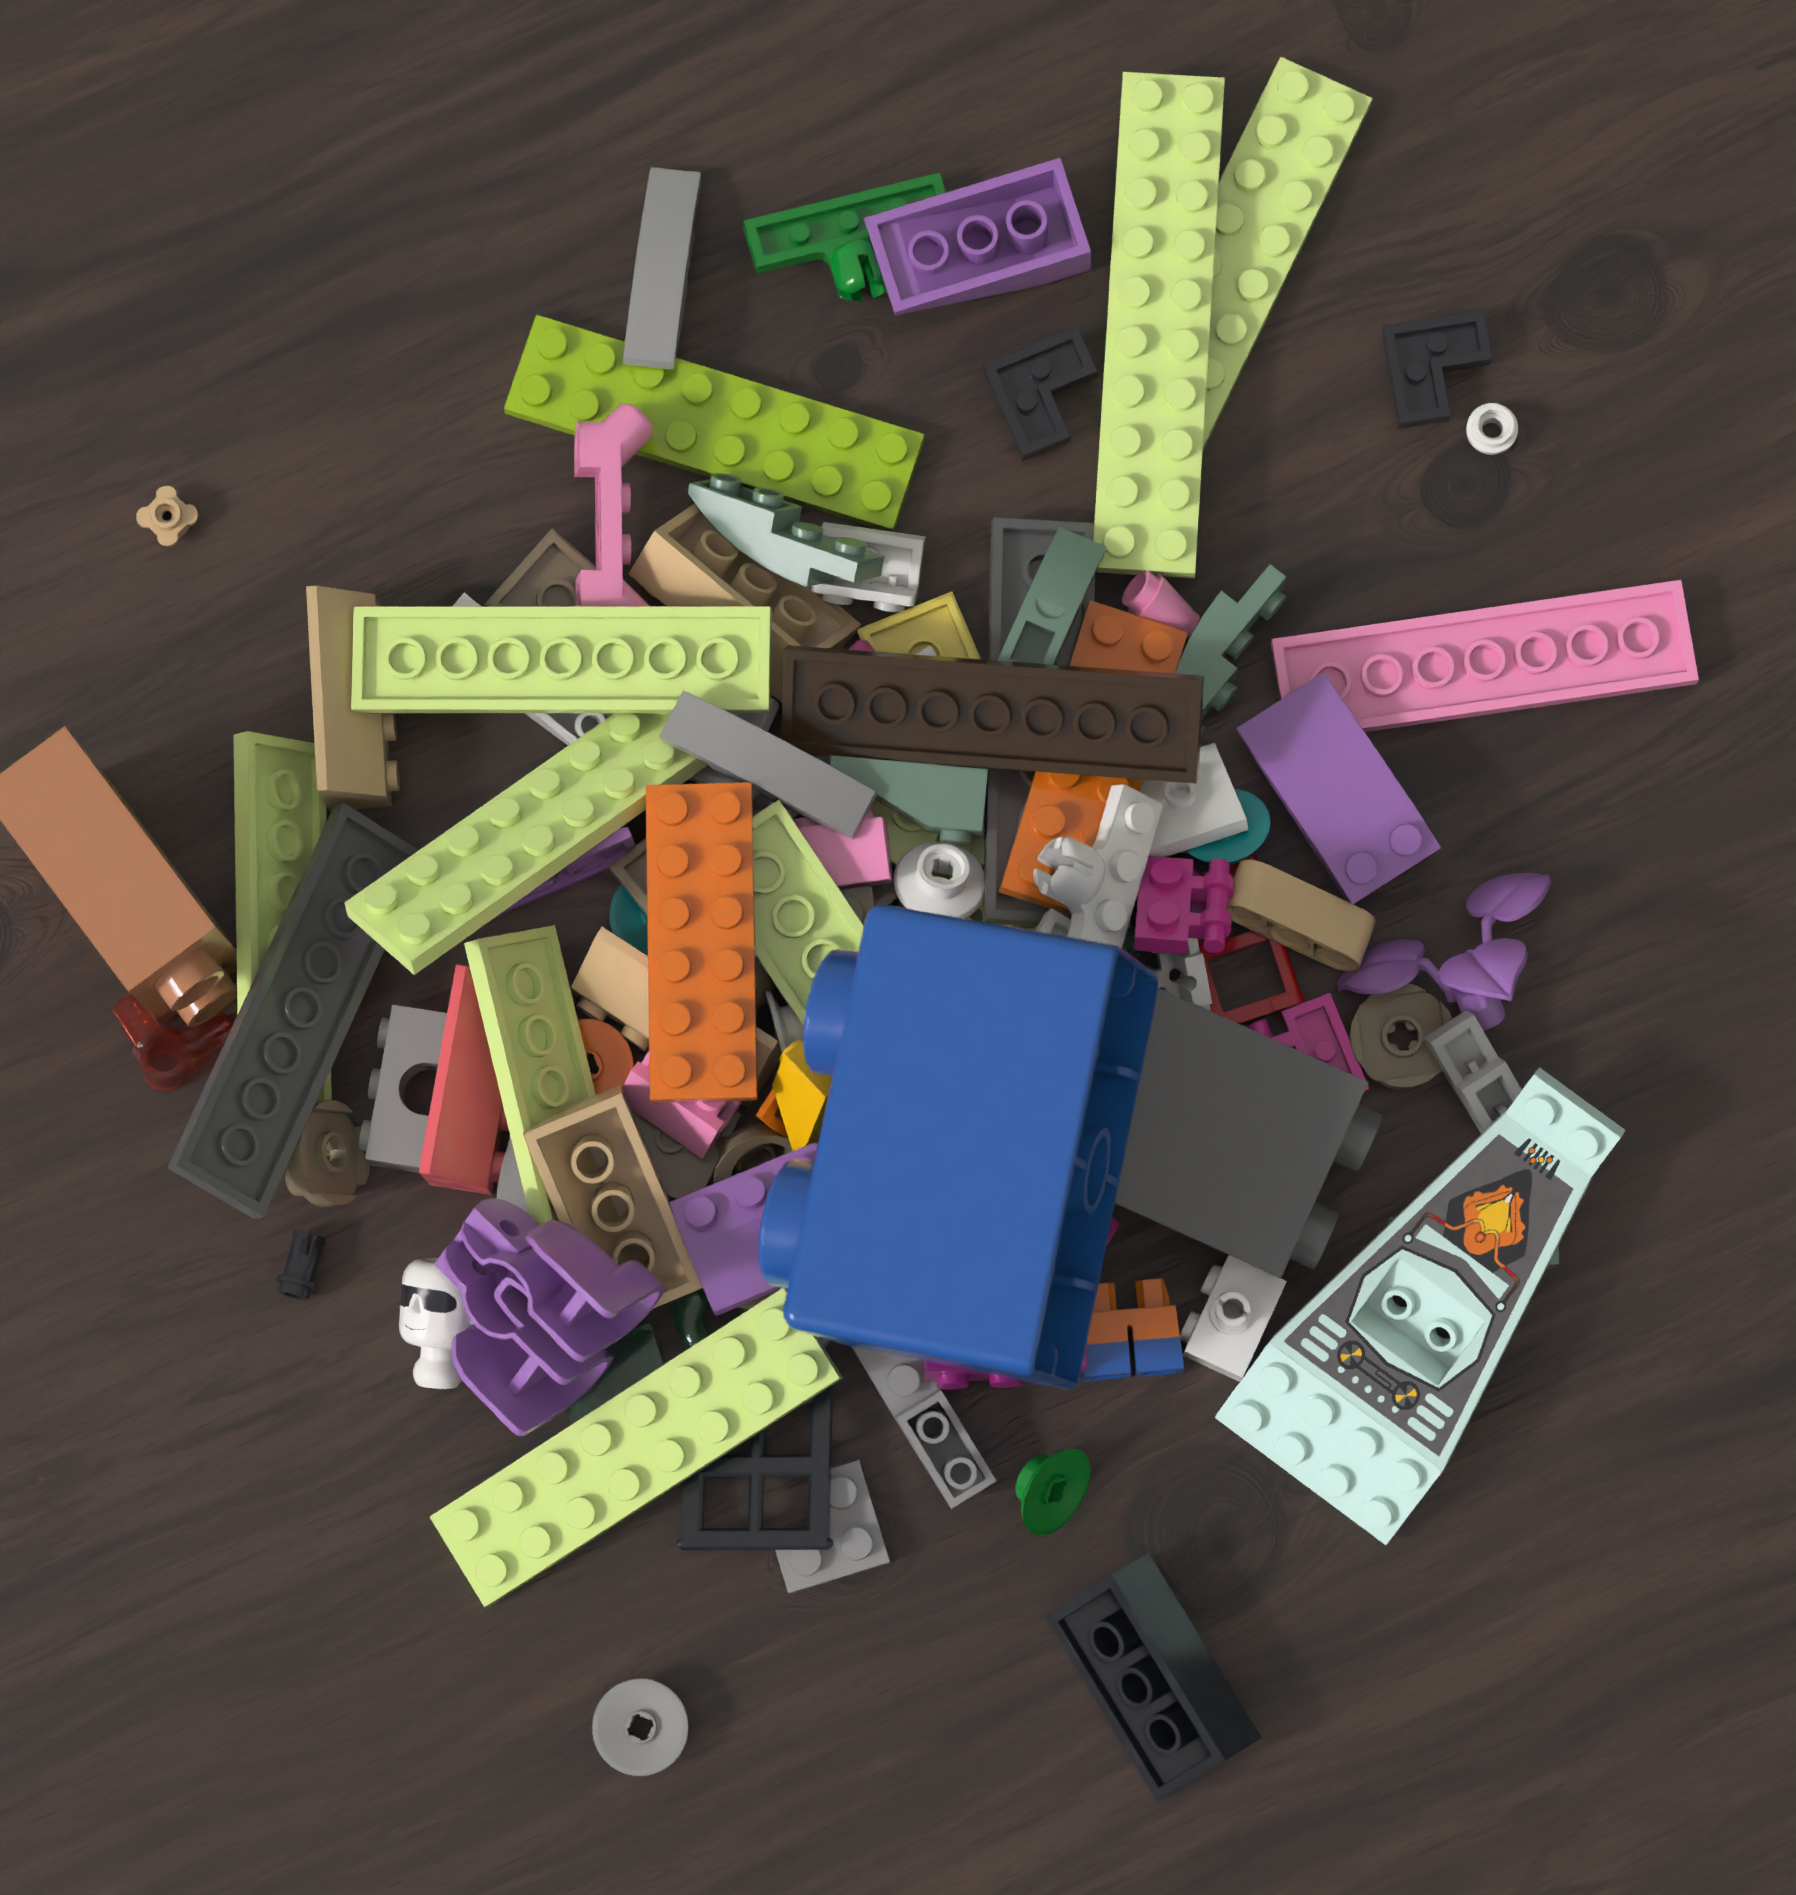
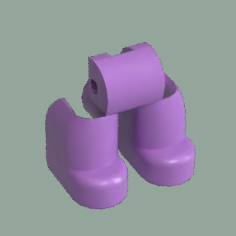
(543, 1349)

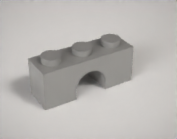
(410, 1046)

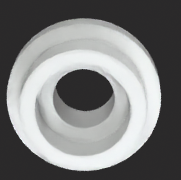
(1495, 414)

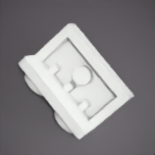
(899, 575)

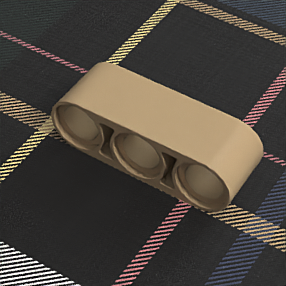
(1300, 916)

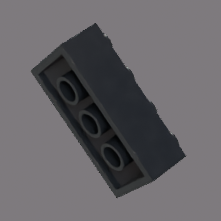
(1153, 1677)

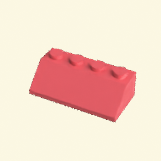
(466, 1101)

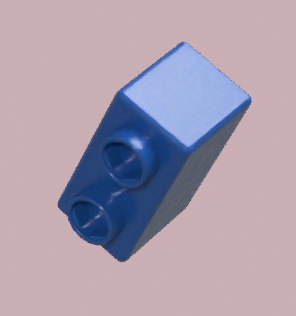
(961, 1143)

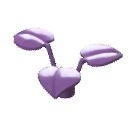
(1471, 979)

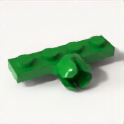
(834, 233)

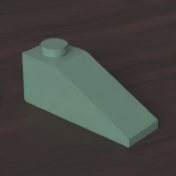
(930, 795)

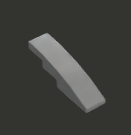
(662, 268)
(769, 763)
(1473, 1069)

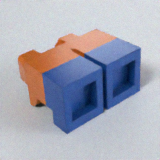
(1153, 1332)

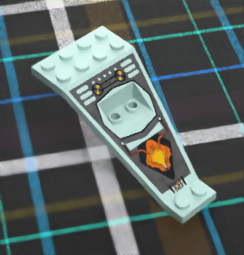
(1365, 1390)

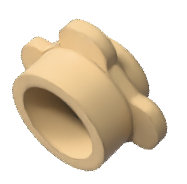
(167, 531)

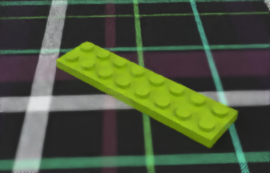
(721, 424)

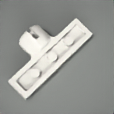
(1104, 879)

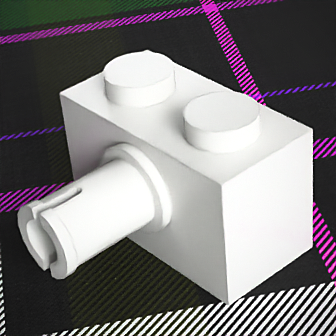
(1232, 1318)

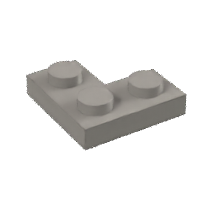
(853, 1530)

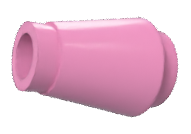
(1158, 601)

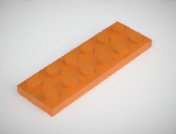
(1072, 802)
(701, 942)

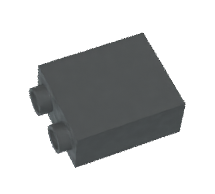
(1239, 1138)

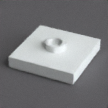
(1197, 811)

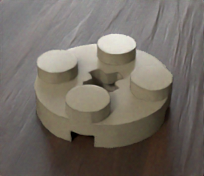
(1377, 1018)
(311, 1173)

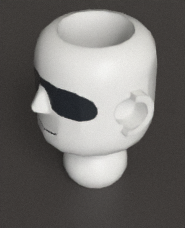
(430, 1319)

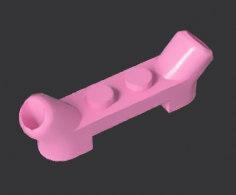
(601, 453)

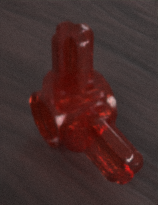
(152, 1040)

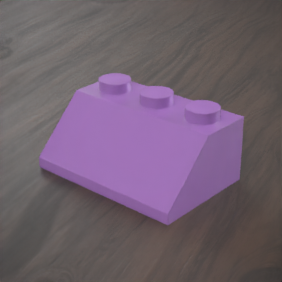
(723, 1231)

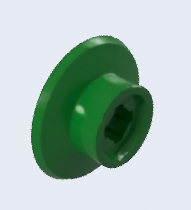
(1052, 1489)

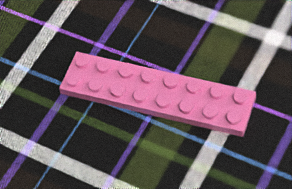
(1499, 657)

